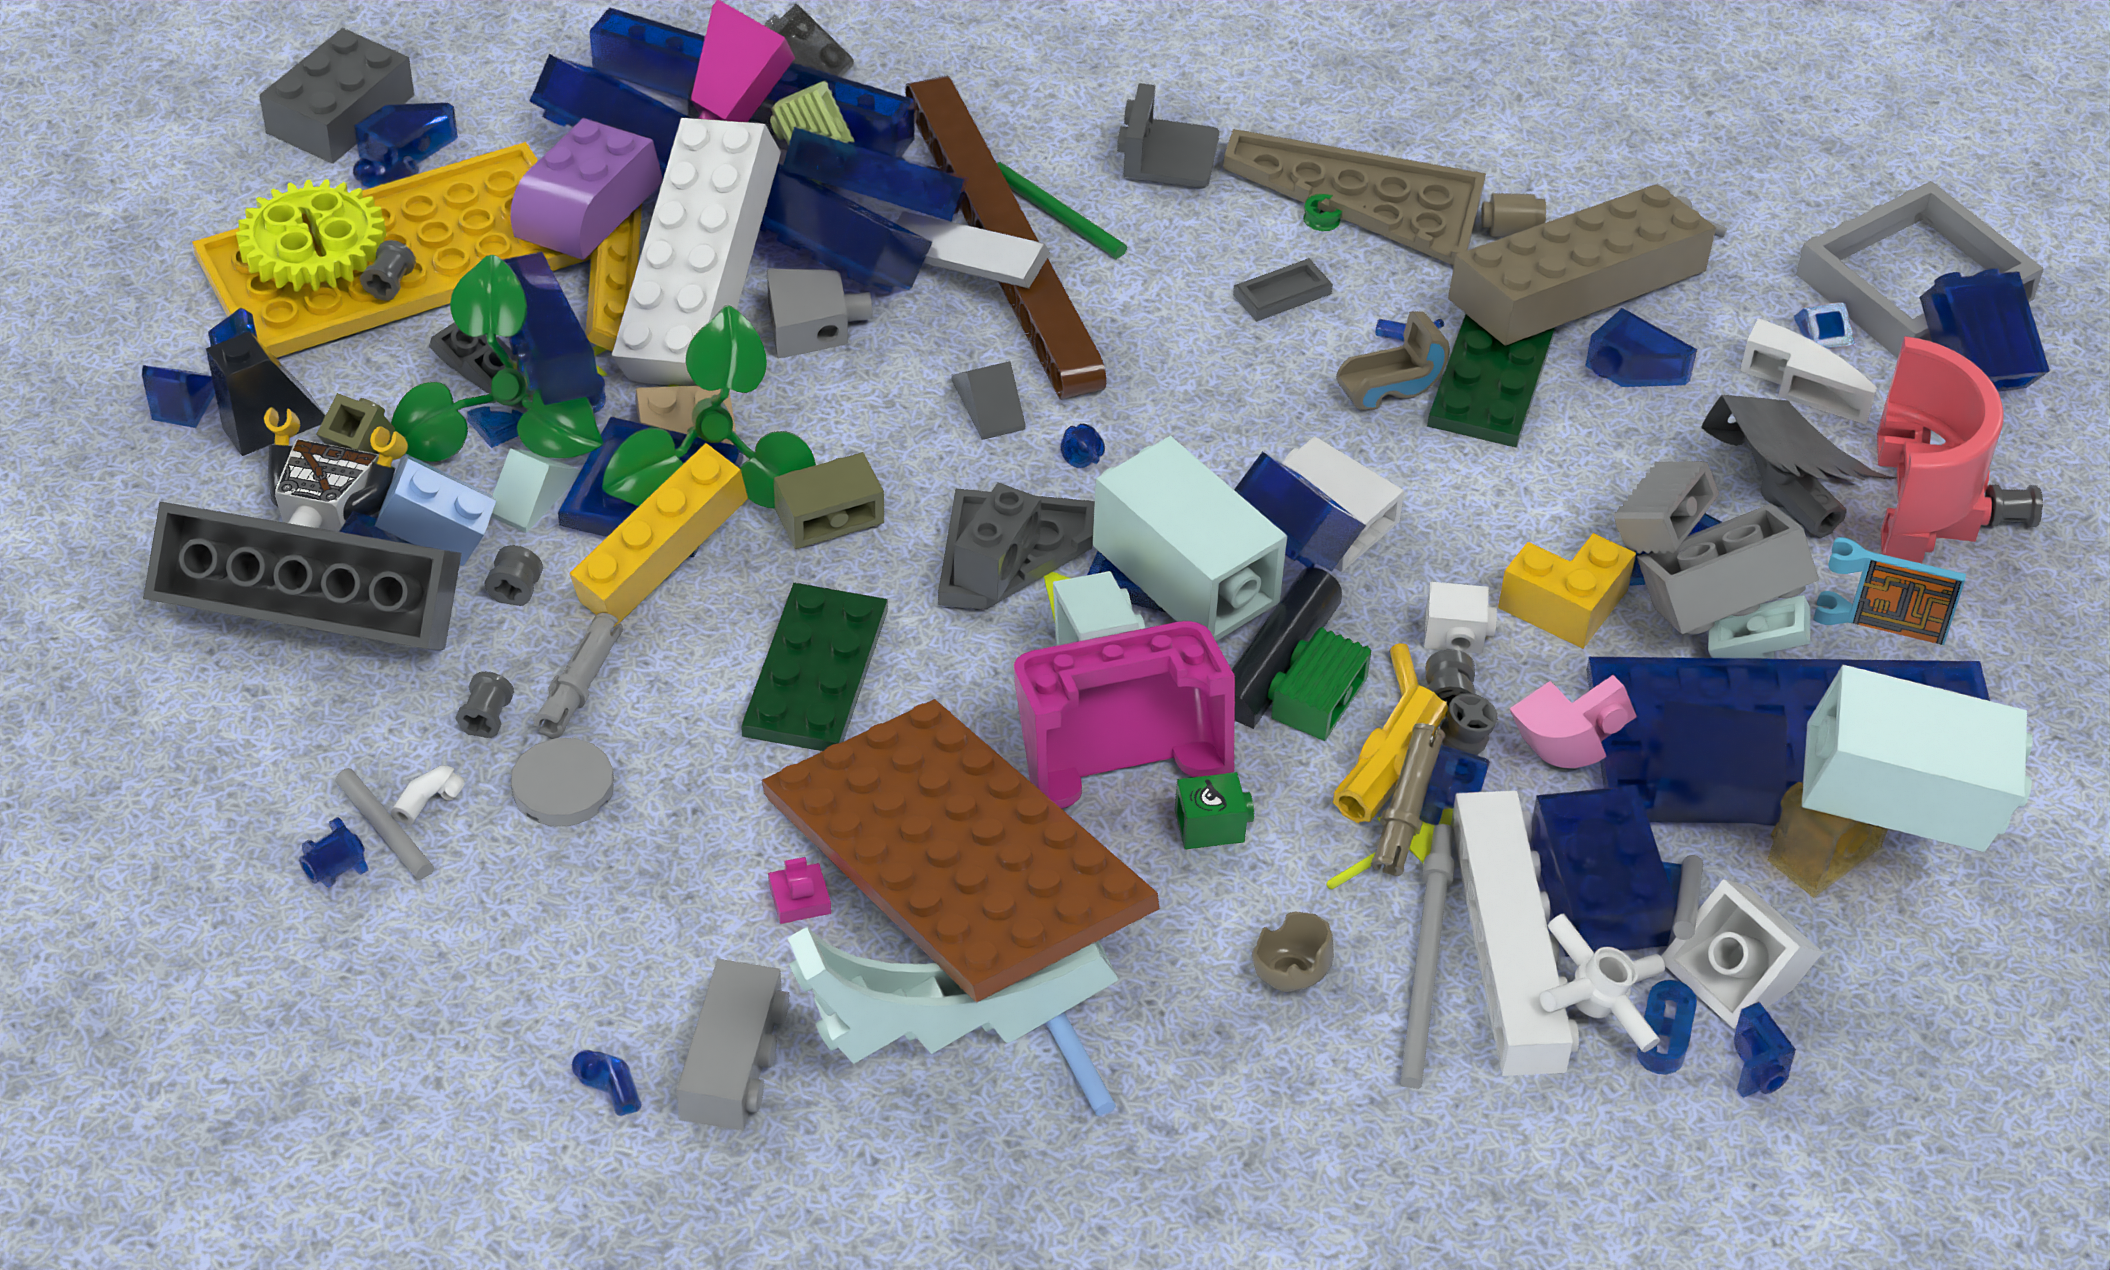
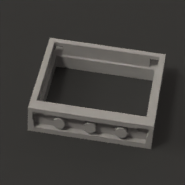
(1869, 309)

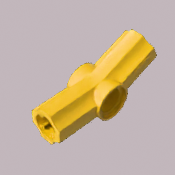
(1383, 754)

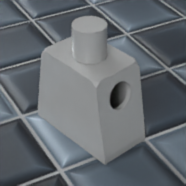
(811, 310)

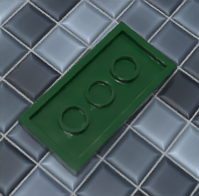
(1489, 384)
(815, 667)

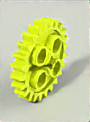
(281, 245)

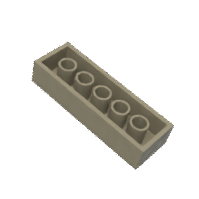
(1580, 263)

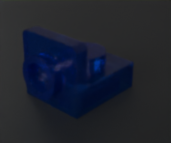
(1452, 774)
(1764, 1050)

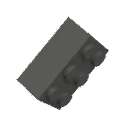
(333, 91)

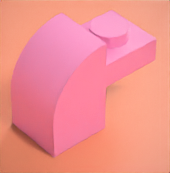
(1572, 732)

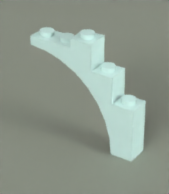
(876, 1002)

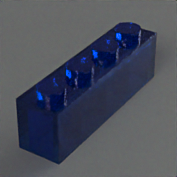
(875, 173)

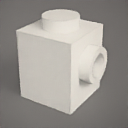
(1458, 617)

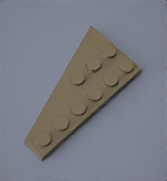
(1395, 197)

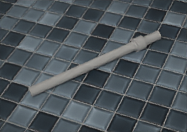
(1437, 875)

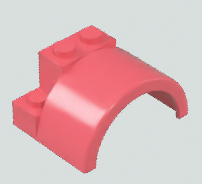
(1944, 483)

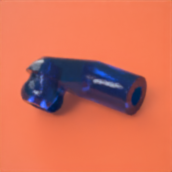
(374, 173)

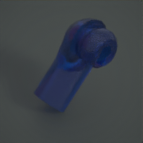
(610, 1076)

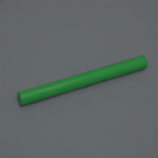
(1063, 213)

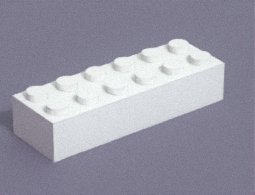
(695, 244)

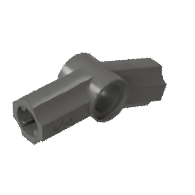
(1800, 496)

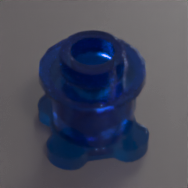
(333, 855)

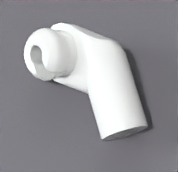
(421, 789)

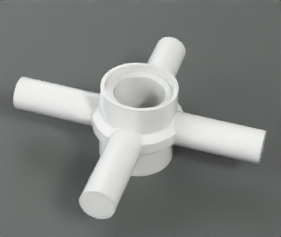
(1603, 983)

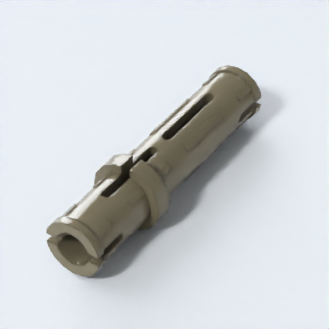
(1402, 817)

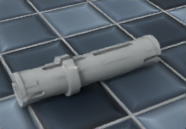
(572, 686)

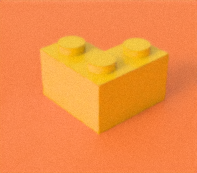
(1567, 595)

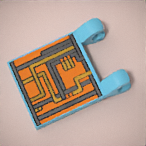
(1892, 594)

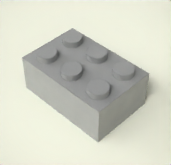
(1729, 569)

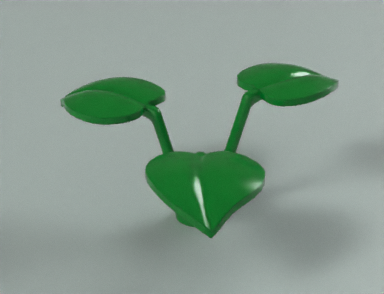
(493, 304)
(722, 357)

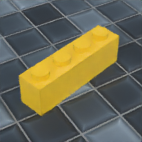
(659, 534)

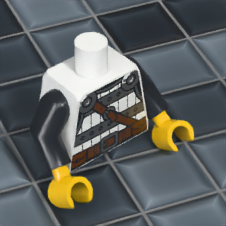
(324, 482)

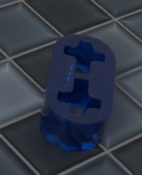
(1677, 1029)

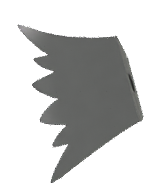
(1781, 437)

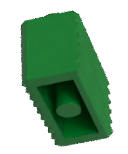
(1319, 683)

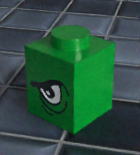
(1212, 810)

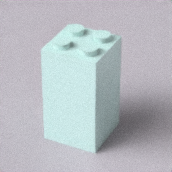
(1188, 538)
(1916, 759)

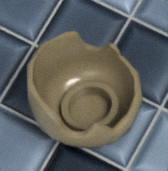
(1295, 953)

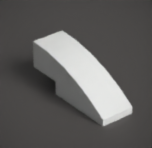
(1807, 372)

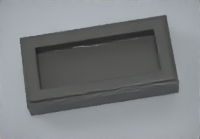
(1282, 289)

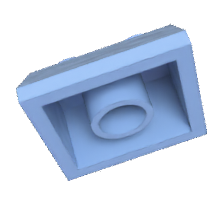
(435, 509)

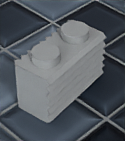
(1666, 506)

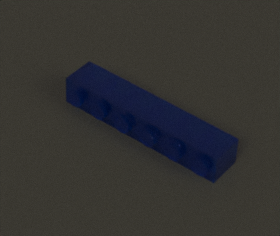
(551, 342)

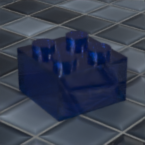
(1314, 523)

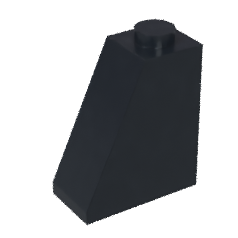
(248, 384)

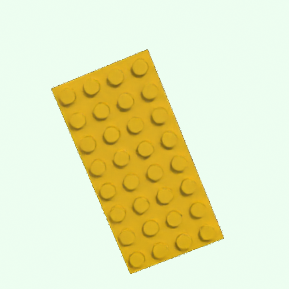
(442, 215)

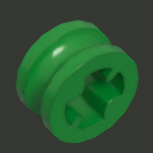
(1317, 221)

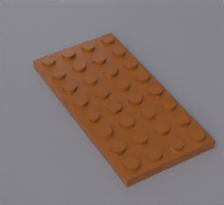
(959, 849)

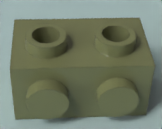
(829, 500)

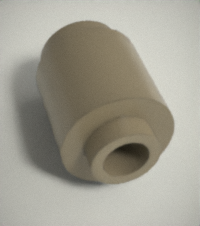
(1512, 213)

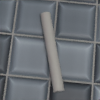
(384, 824)
(1688, 897)

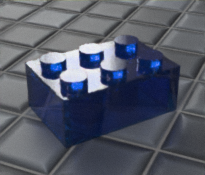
(1604, 867)

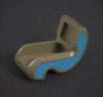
(1398, 370)

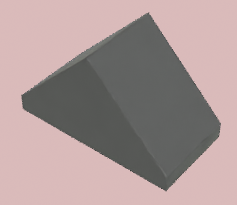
(991, 399)

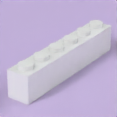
(1512, 932)

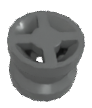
(513, 575)
(1469, 723)

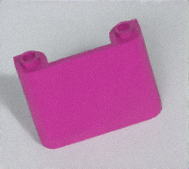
(1125, 706)

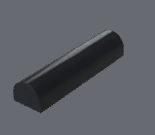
(1296, 618)

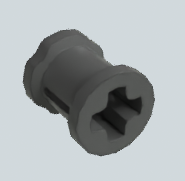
(387, 271)
(2015, 505)
(487, 698)

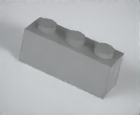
(732, 1045)

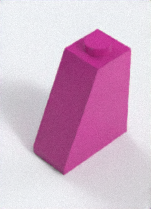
(737, 65)

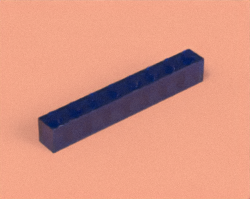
(669, 58)

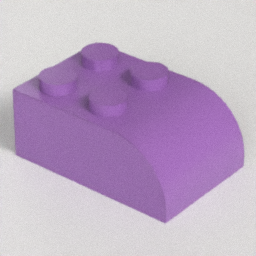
(584, 188)

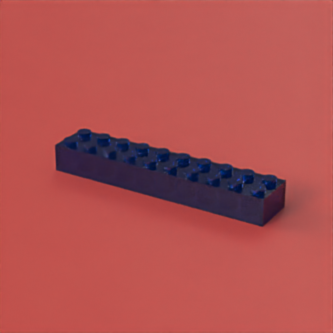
(797, 207)

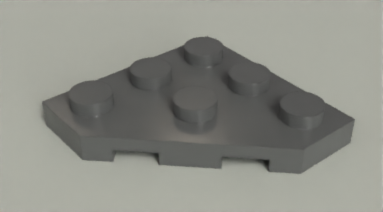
(1064, 535)

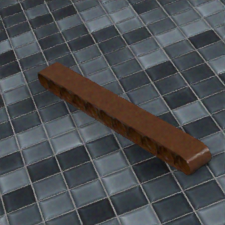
(989, 204)

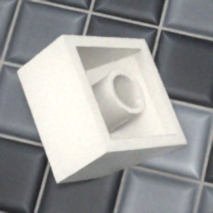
(1740, 952)

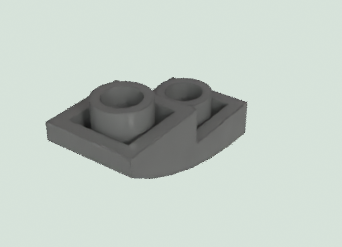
(470, 355)

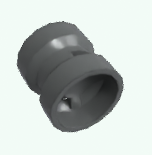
(1450, 674)

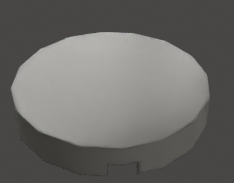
(562, 781)

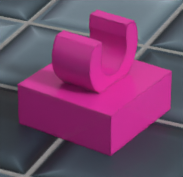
(799, 891)

